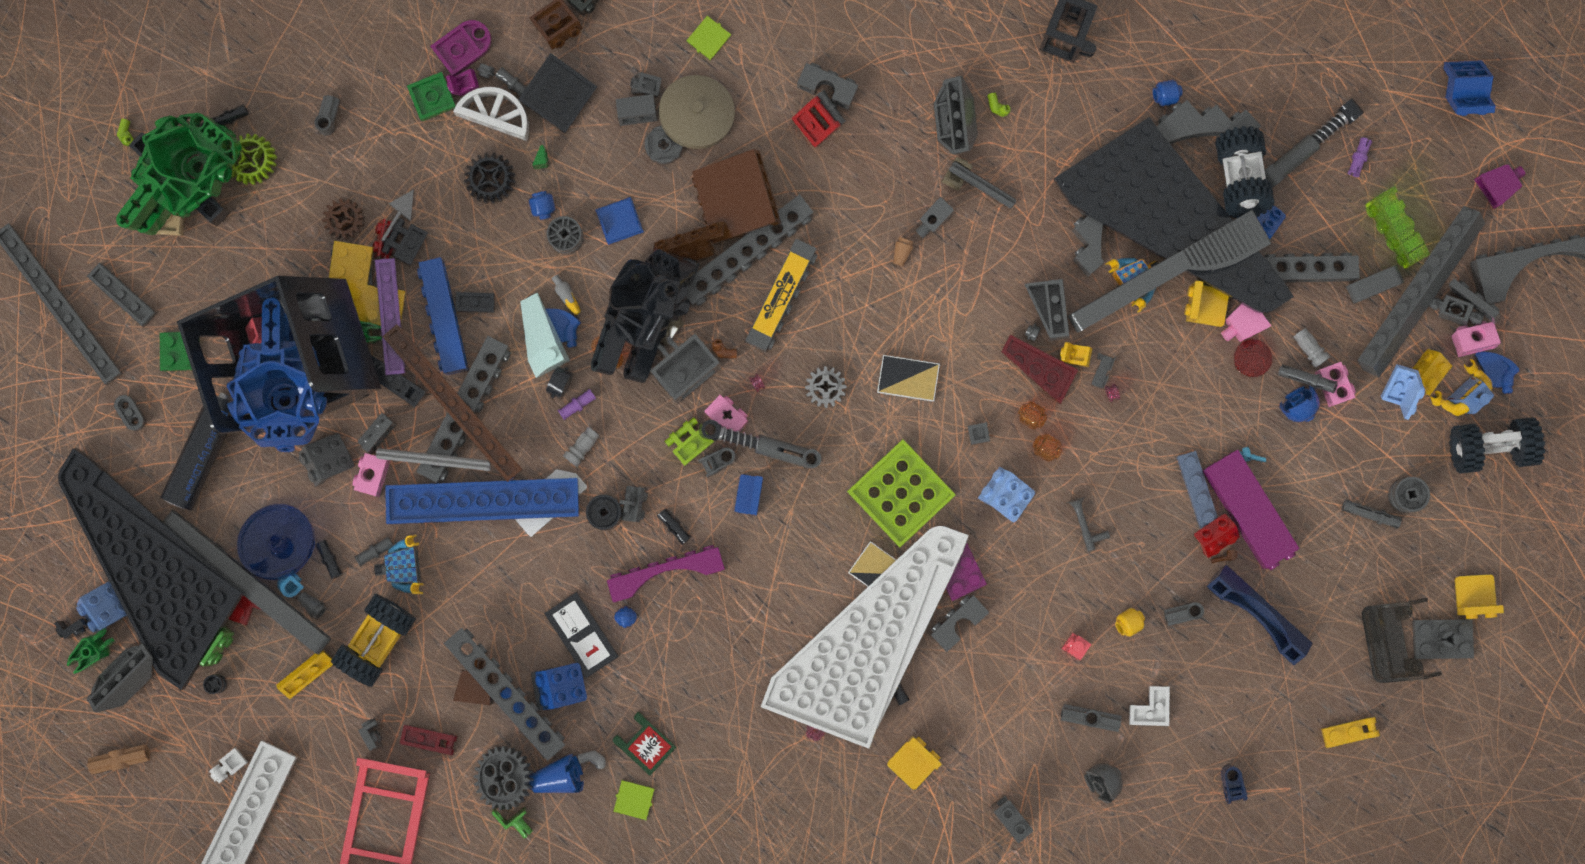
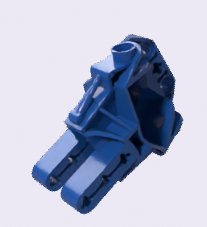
(259, 376)

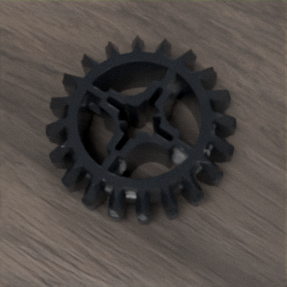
(494, 173)

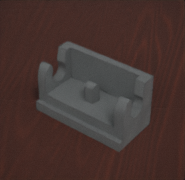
(636, 110)

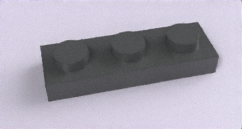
(1462, 290)

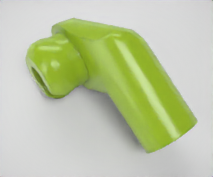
(997, 108)
(123, 133)

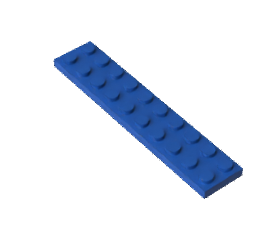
(482, 501)

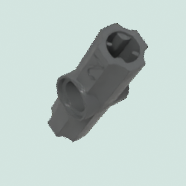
(1103, 719)

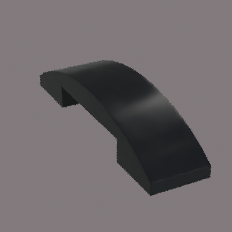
(398, 384)

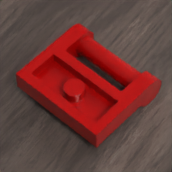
(811, 126)

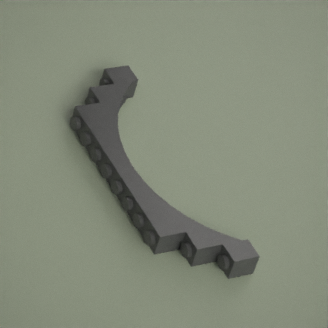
(1180, 125)

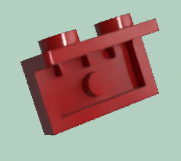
(1217, 535)

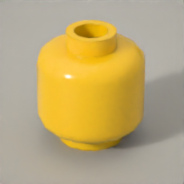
(1130, 622)

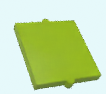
(708, 37)
(634, 800)

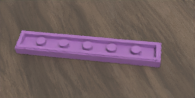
(389, 311)

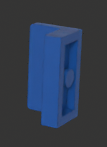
(748, 494)

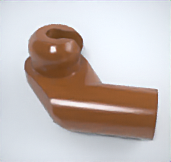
(721, 351)

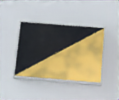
(908, 378)
(871, 564)

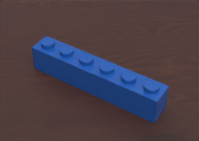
(443, 316)

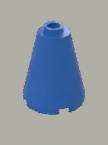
(558, 777)

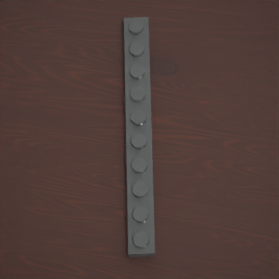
(58, 305)

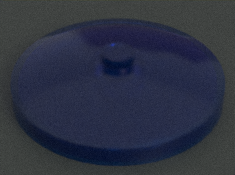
(275, 542)

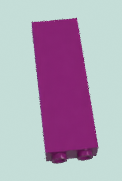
(1251, 510)

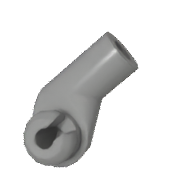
(594, 757)

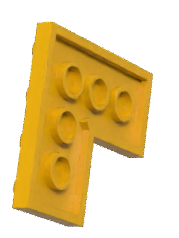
(353, 264)

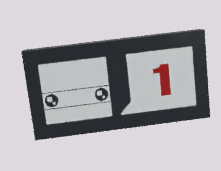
(581, 634)

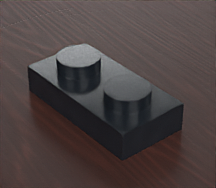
(475, 302)

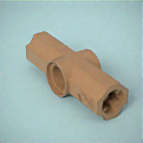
(118, 759)

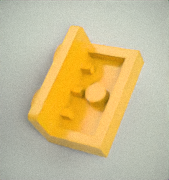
(1432, 369)

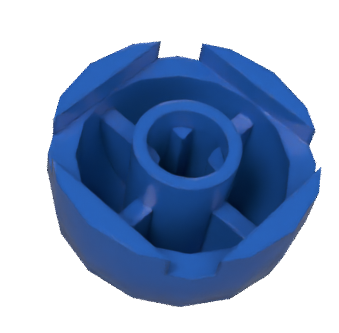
(1301, 404)

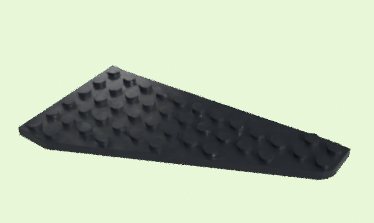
(1158, 202)
(161, 582)

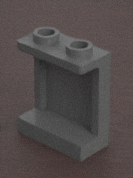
(1011, 819)

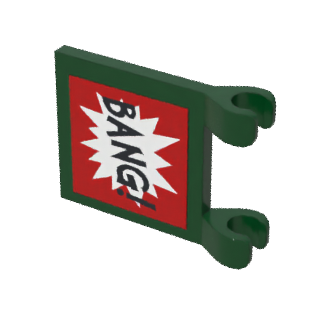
(647, 746)

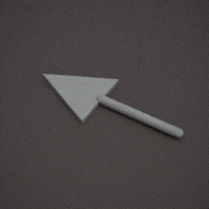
(403, 206)

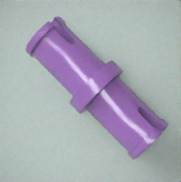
(1359, 157)
(576, 404)

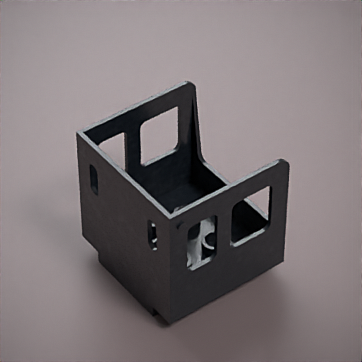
(319, 316)

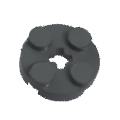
(656, 153)

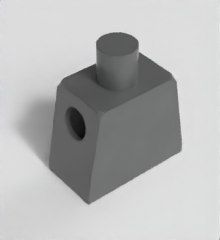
(941, 211)

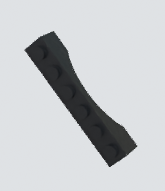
(210, 208)

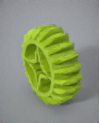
(257, 154)

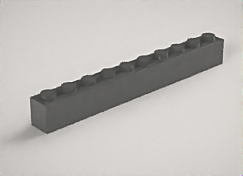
(1421, 291)

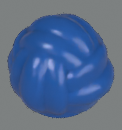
(625, 617)

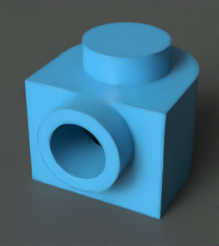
(290, 586)

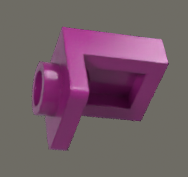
(462, 83)

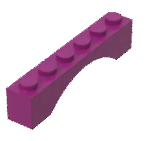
(627, 585)

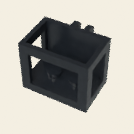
(1076, 12)

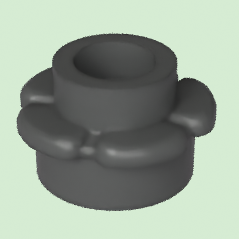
(485, 71)
(1032, 332)

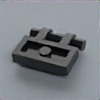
(410, 244)

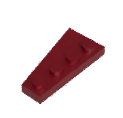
(1041, 367)

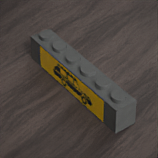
(781, 295)

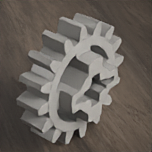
(825, 379)

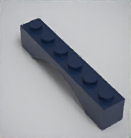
(1234, 589)

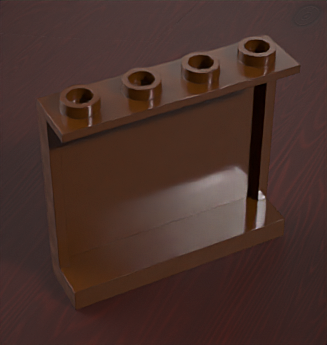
(736, 194)

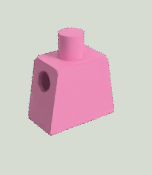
(1244, 323)

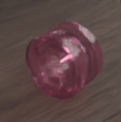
(756, 382)
(1112, 392)

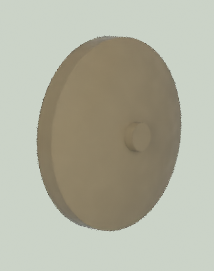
(696, 112)

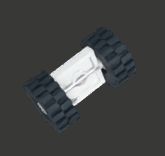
(1242, 156)
(1522, 440)

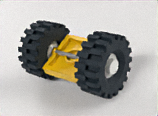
(373, 640)

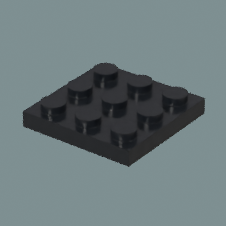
(557, 93)

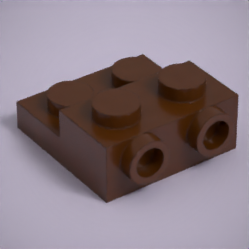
(556, 23)

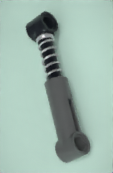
(1310, 144)
(762, 444)

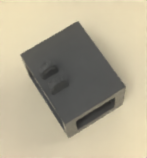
(685, 367)

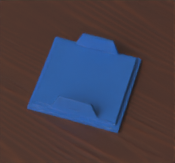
(619, 220)

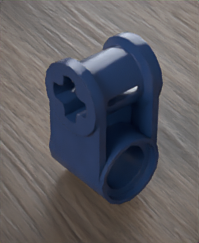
(1233, 788)

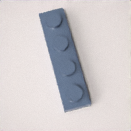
(1197, 488)

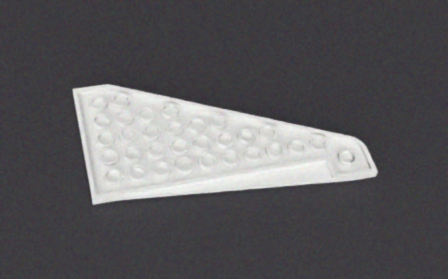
(859, 658)

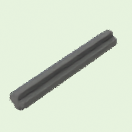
(982, 184)

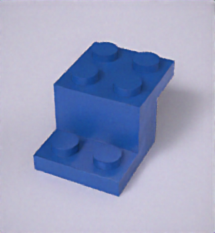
(1469, 87)

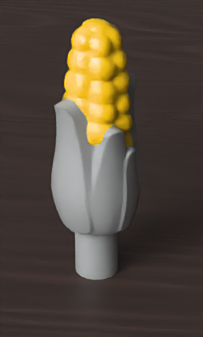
(566, 294)

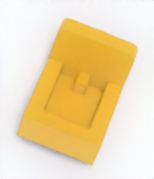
(1076, 354)

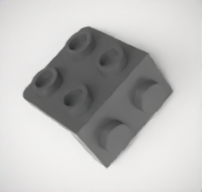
(325, 458)

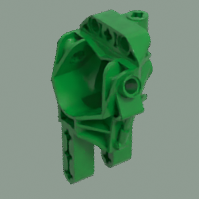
(162, 170)

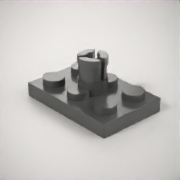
(1443, 639)

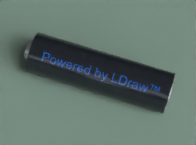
(195, 460)

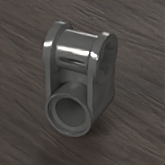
(716, 461)

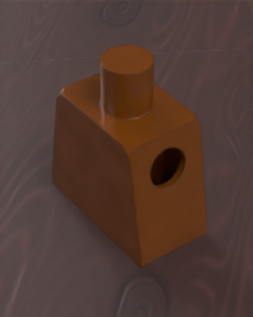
(469, 689)

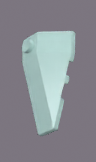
(542, 341)

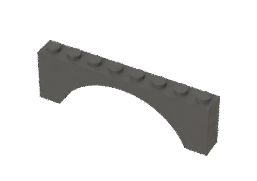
(1495, 273)

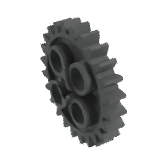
(518, 774)

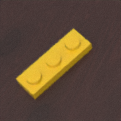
(304, 674)

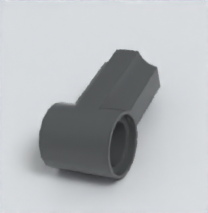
(327, 113)
(1181, 613)

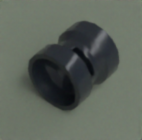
(212, 686)

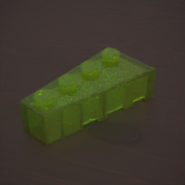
(1397, 228)

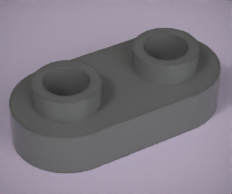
(129, 414)

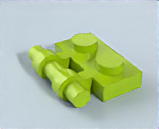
(690, 447)

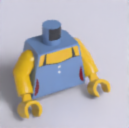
(1469, 396)

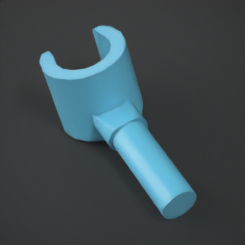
(1246, 454)

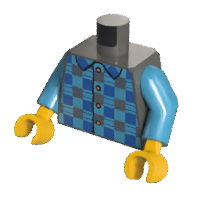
(402, 566)

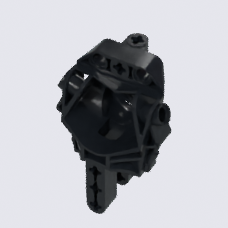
(640, 309)

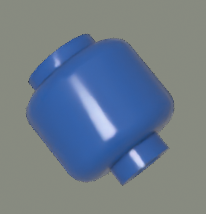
(1167, 93)
(542, 204)

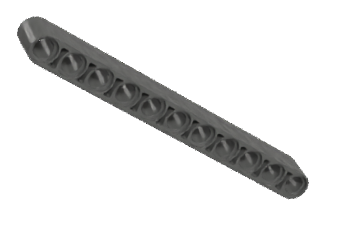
(253, 587)

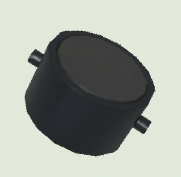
(559, 382)

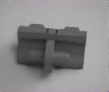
(633, 504)

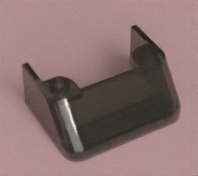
(1387, 642)

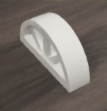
(491, 121)

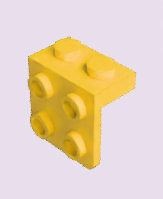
(1206, 305)
(1476, 596)
(914, 762)

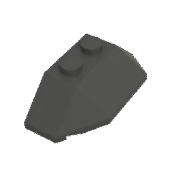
(955, 116)
(121, 679)

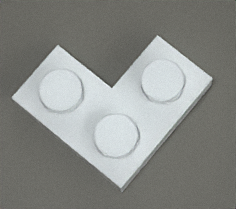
(1156, 713)

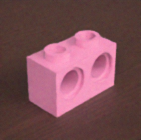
(1343, 383)

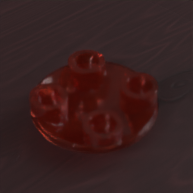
(1252, 358)

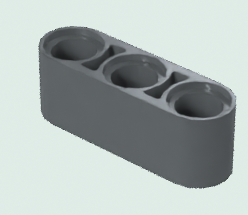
(1375, 284)

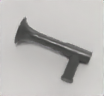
(1088, 539)

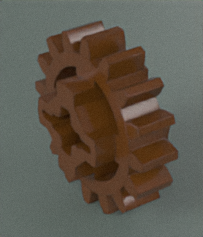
(341, 226)

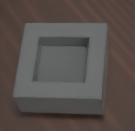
(978, 433)

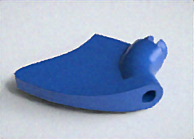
(565, 325)
(1498, 369)

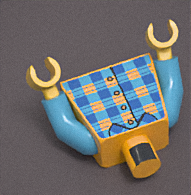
(1128, 269)

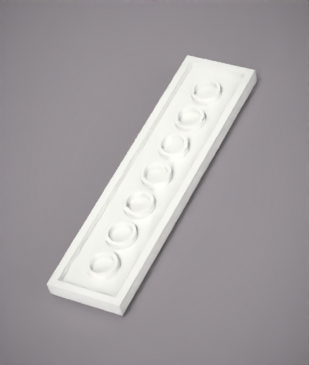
(250, 806)

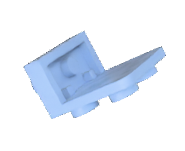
(1404, 389)
(1007, 494)

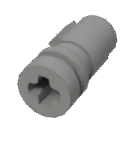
(1311, 347)
(581, 447)

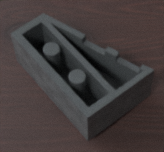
(1051, 306)

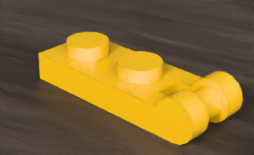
(1349, 732)

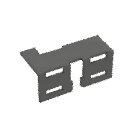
(1100, 375)

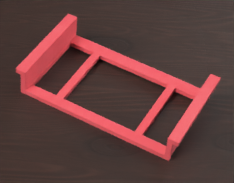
(416, 813)

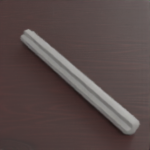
(432, 459)

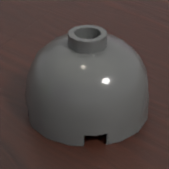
(1105, 780)

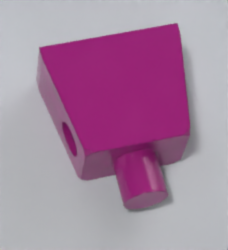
(1500, 184)

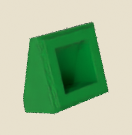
(541, 158)

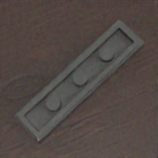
(121, 294)

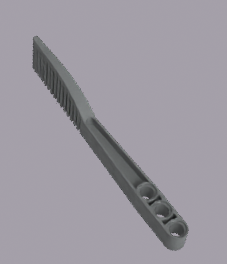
(1215, 251)

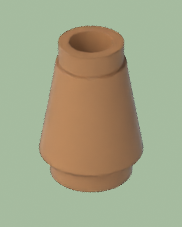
(902, 251)

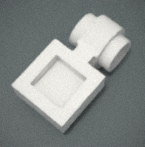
(231, 762)

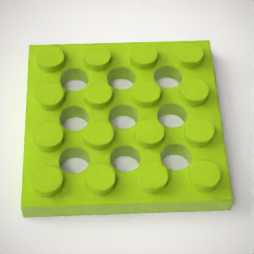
(874, 478)

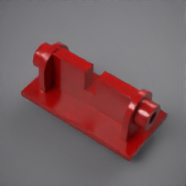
(380, 230)

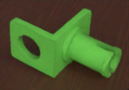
(516, 821)

